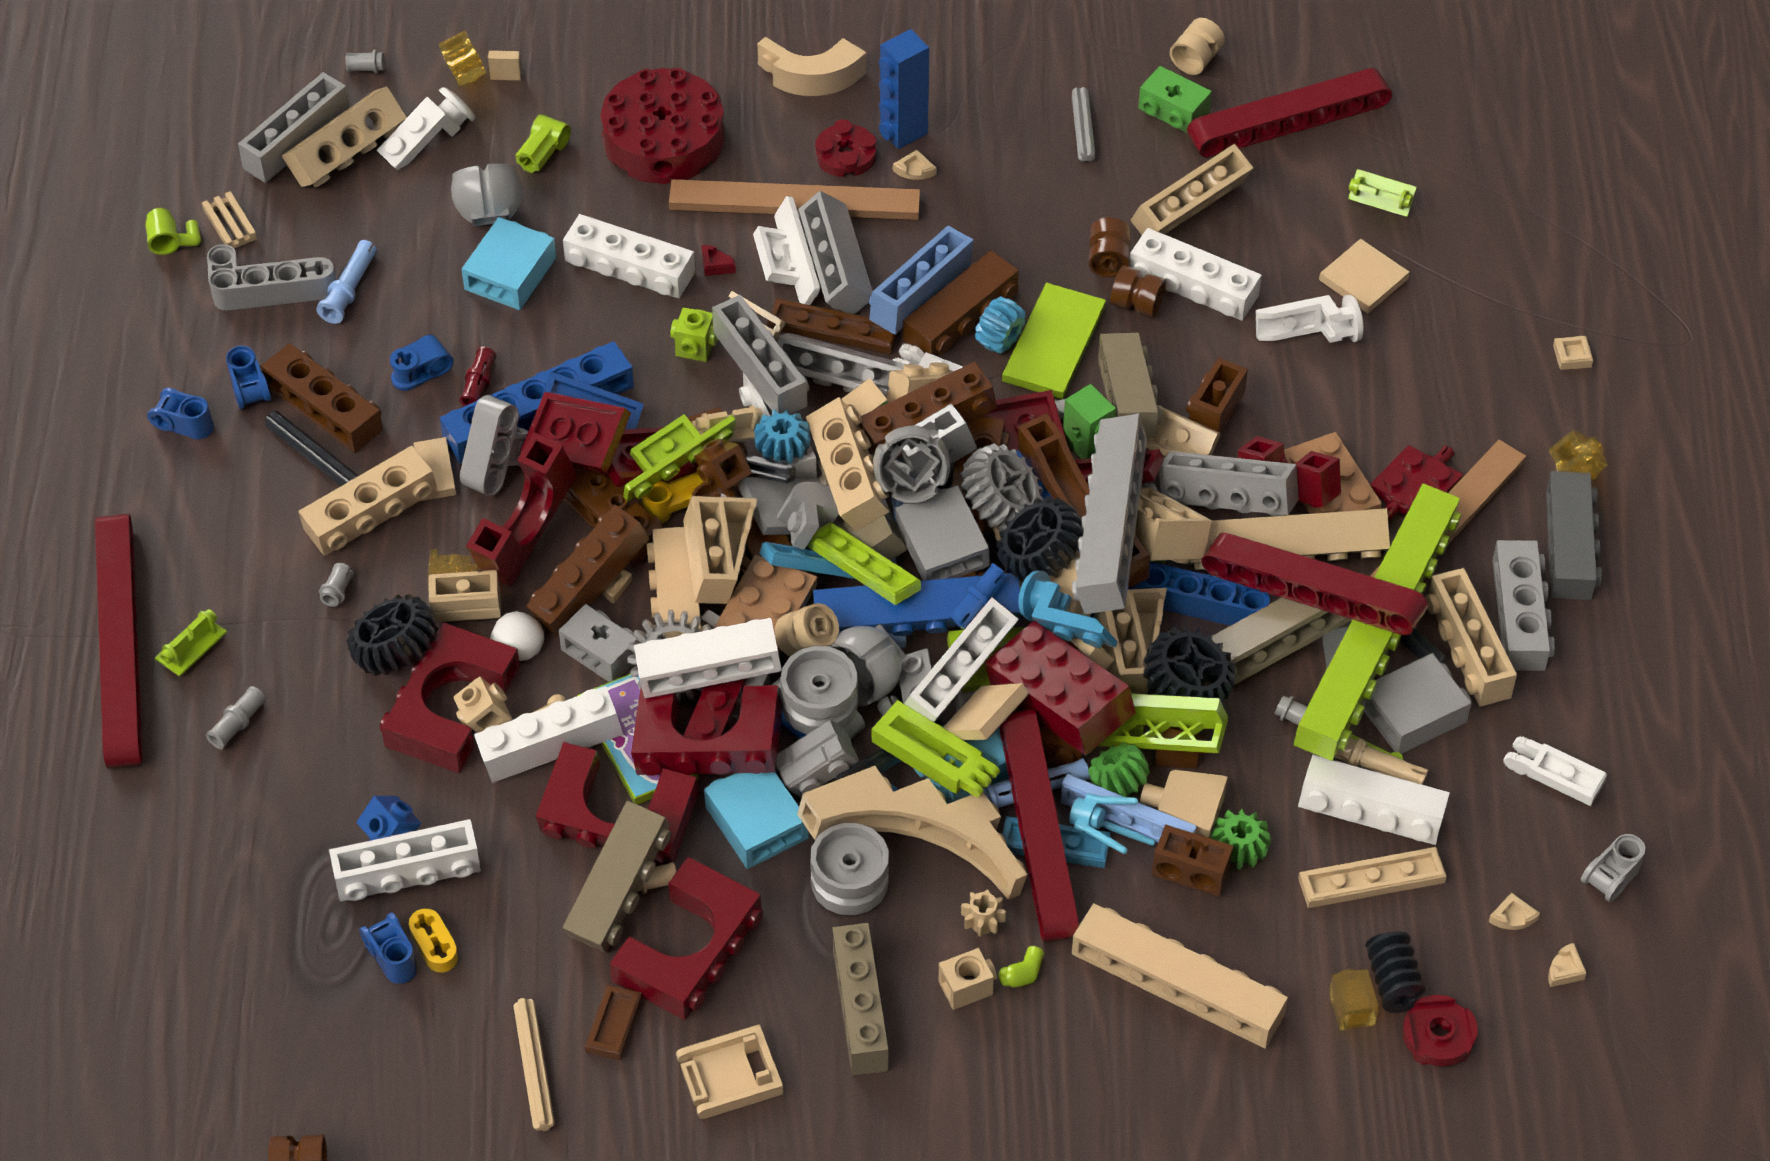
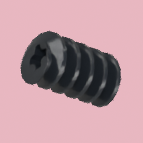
(1395, 971)

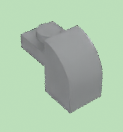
(807, 510)

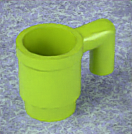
(163, 235)

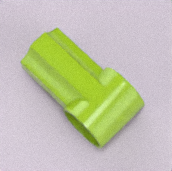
(544, 138)

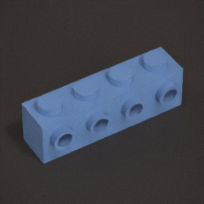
(920, 278)

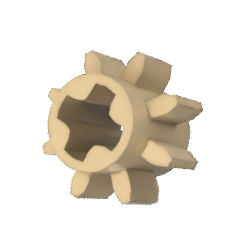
(983, 912)

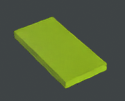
(1054, 340)

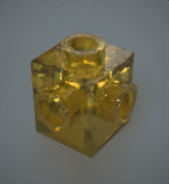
(1578, 454)

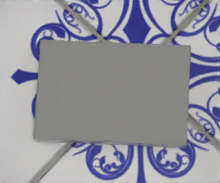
(770, 499)

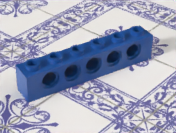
(602, 368)

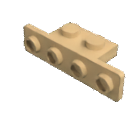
(1182, 435)

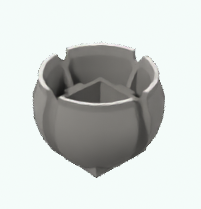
(486, 193)
(898, 482)
(875, 660)

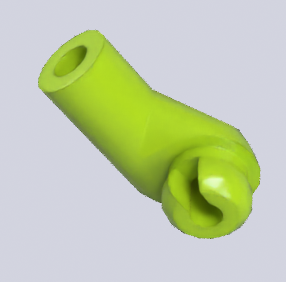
(1022, 972)

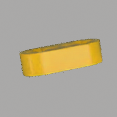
(439, 936)

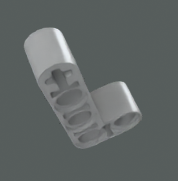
(265, 283)

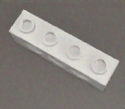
(961, 660)

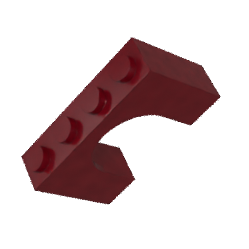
(546, 482)
(452, 658)
(744, 749)
(565, 802)
(682, 982)

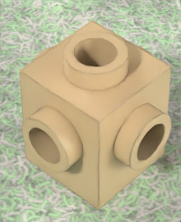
(482, 705)

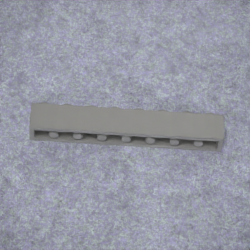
(1110, 515)

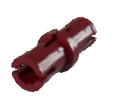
(478, 376)

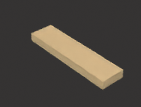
(1372, 877)

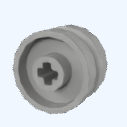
(819, 687)
(849, 868)

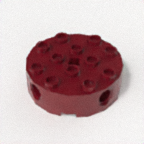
(662, 125)

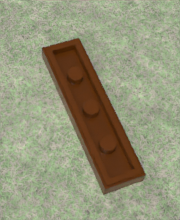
(832, 326)

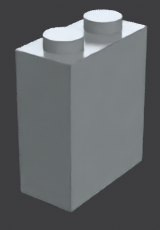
(942, 536)
(1417, 704)

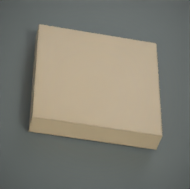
(1365, 275)
(986, 711)

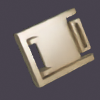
(721, 1073)

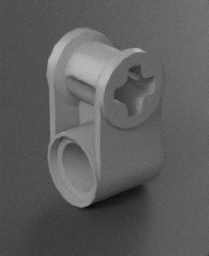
(1611, 870)

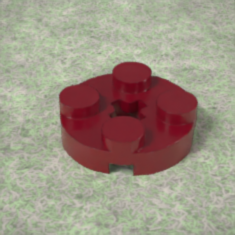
(841, 136)
(1435, 1049)

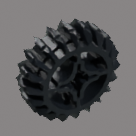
(1040, 538)
(392, 635)
(1196, 662)

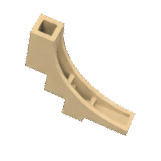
(920, 812)

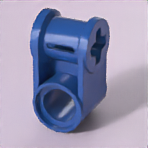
(421, 360)
(246, 377)
(182, 414)
(389, 943)

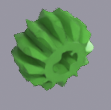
(1119, 769)
(1246, 834)

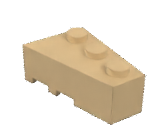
(1170, 528)
(716, 544)
(1134, 630)

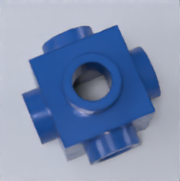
(387, 817)

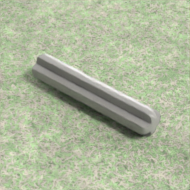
(1083, 124)

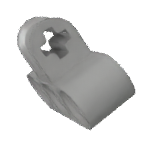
(491, 445)

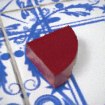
(716, 262)

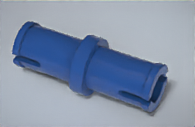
(978, 596)

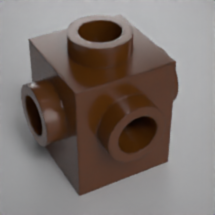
(722, 464)

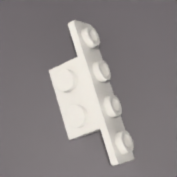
(786, 253)

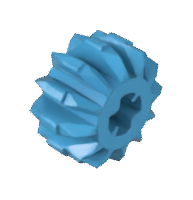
(1000, 325)
(782, 436)

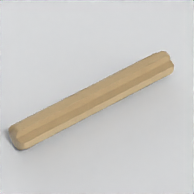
(534, 1065)

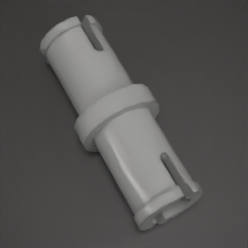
(236, 717)

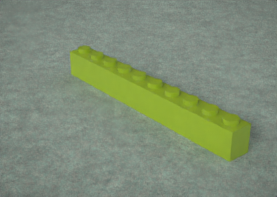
(1364, 646)

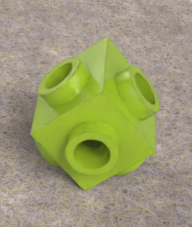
(693, 334)

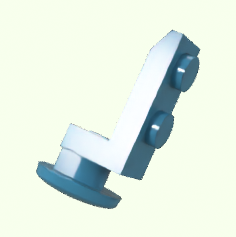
(1043, 603)

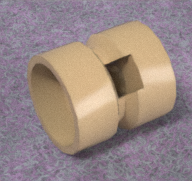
(1197, 46)
(806, 628)

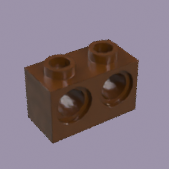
(1192, 860)

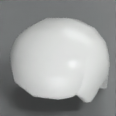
(521, 632)

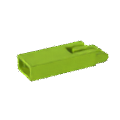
(925, 746)

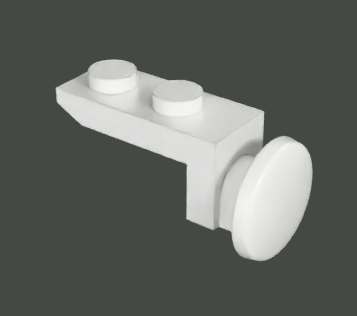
(423, 126)
(1311, 317)

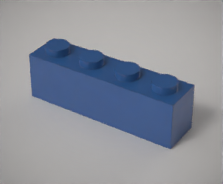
(904, 89)

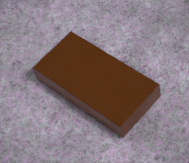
(613, 1022)

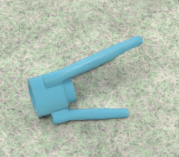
(1087, 815)

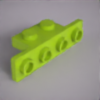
(670, 449)

